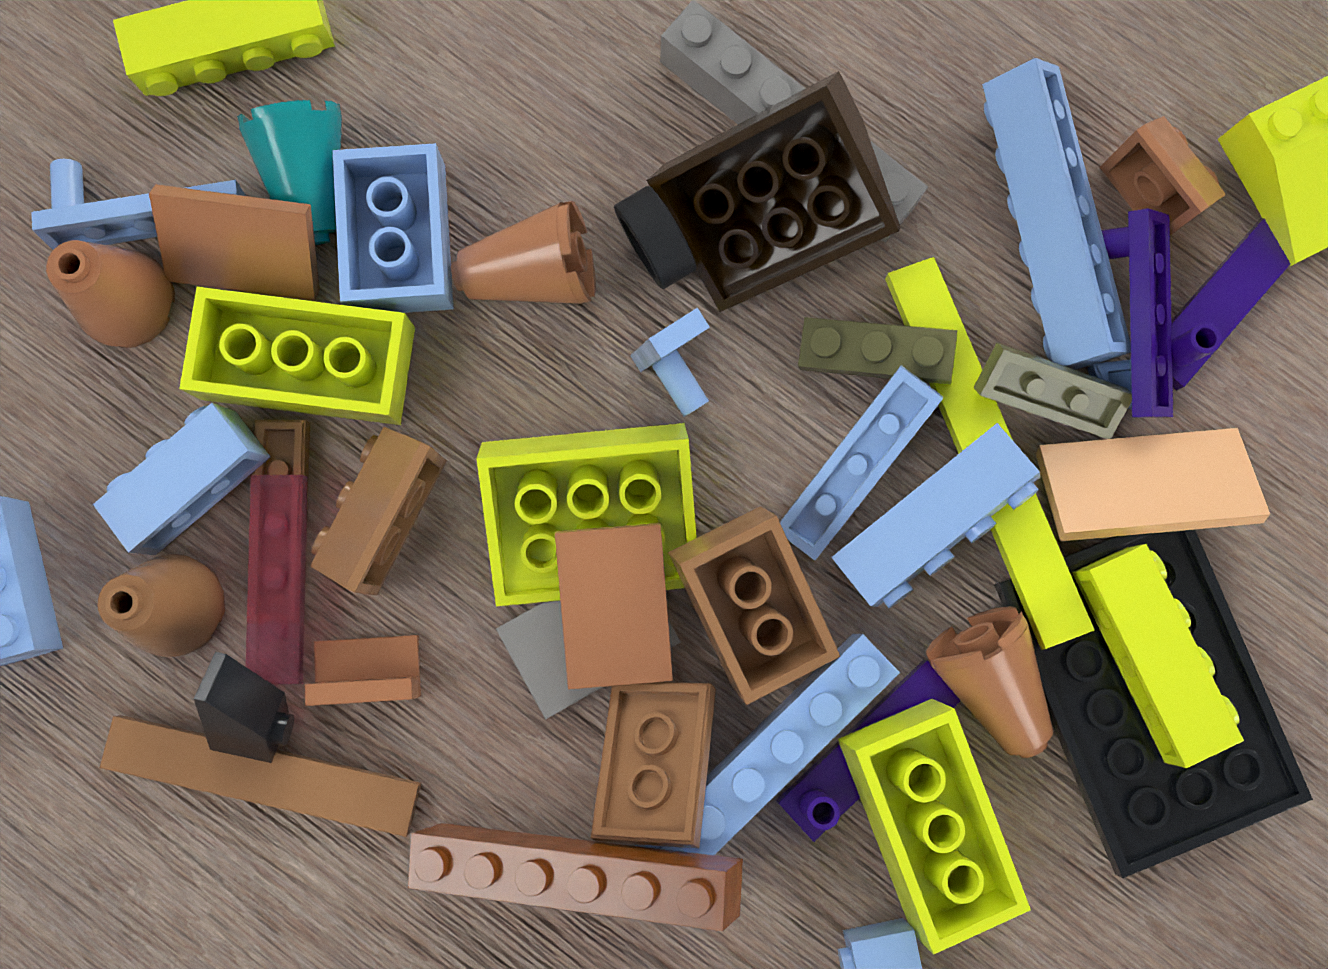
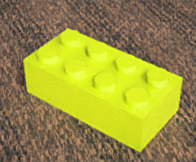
(298, 355)
(934, 824)

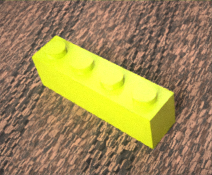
(217, 38)
(1159, 656)

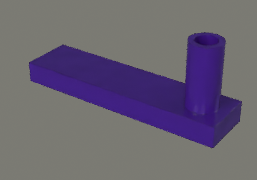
(1148, 248)
(1224, 300)
(827, 786)

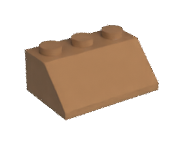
(377, 511)

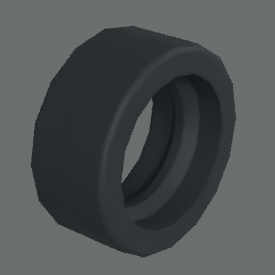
(655, 237)

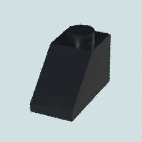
(242, 711)

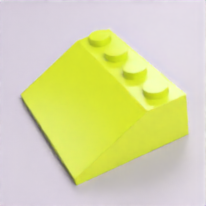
(1285, 167)
(576, 484)

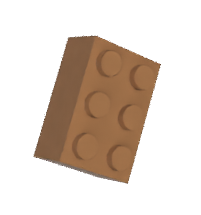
(754, 604)

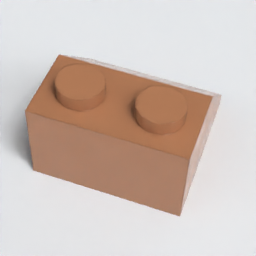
(1162, 174)

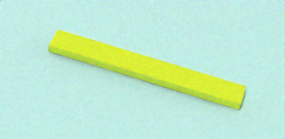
(1021, 533)

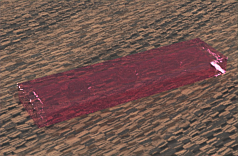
(277, 577)

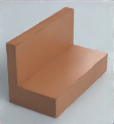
(365, 670)

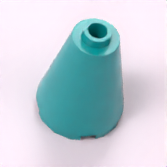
(295, 156)

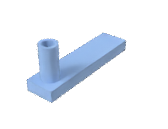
(99, 221)
(662, 354)
(859, 462)

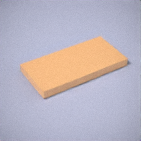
(1151, 484)

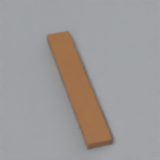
(287, 783)

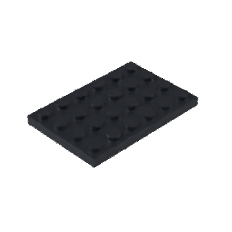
(1136, 799)

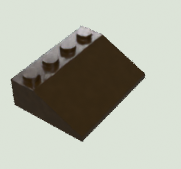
(779, 194)

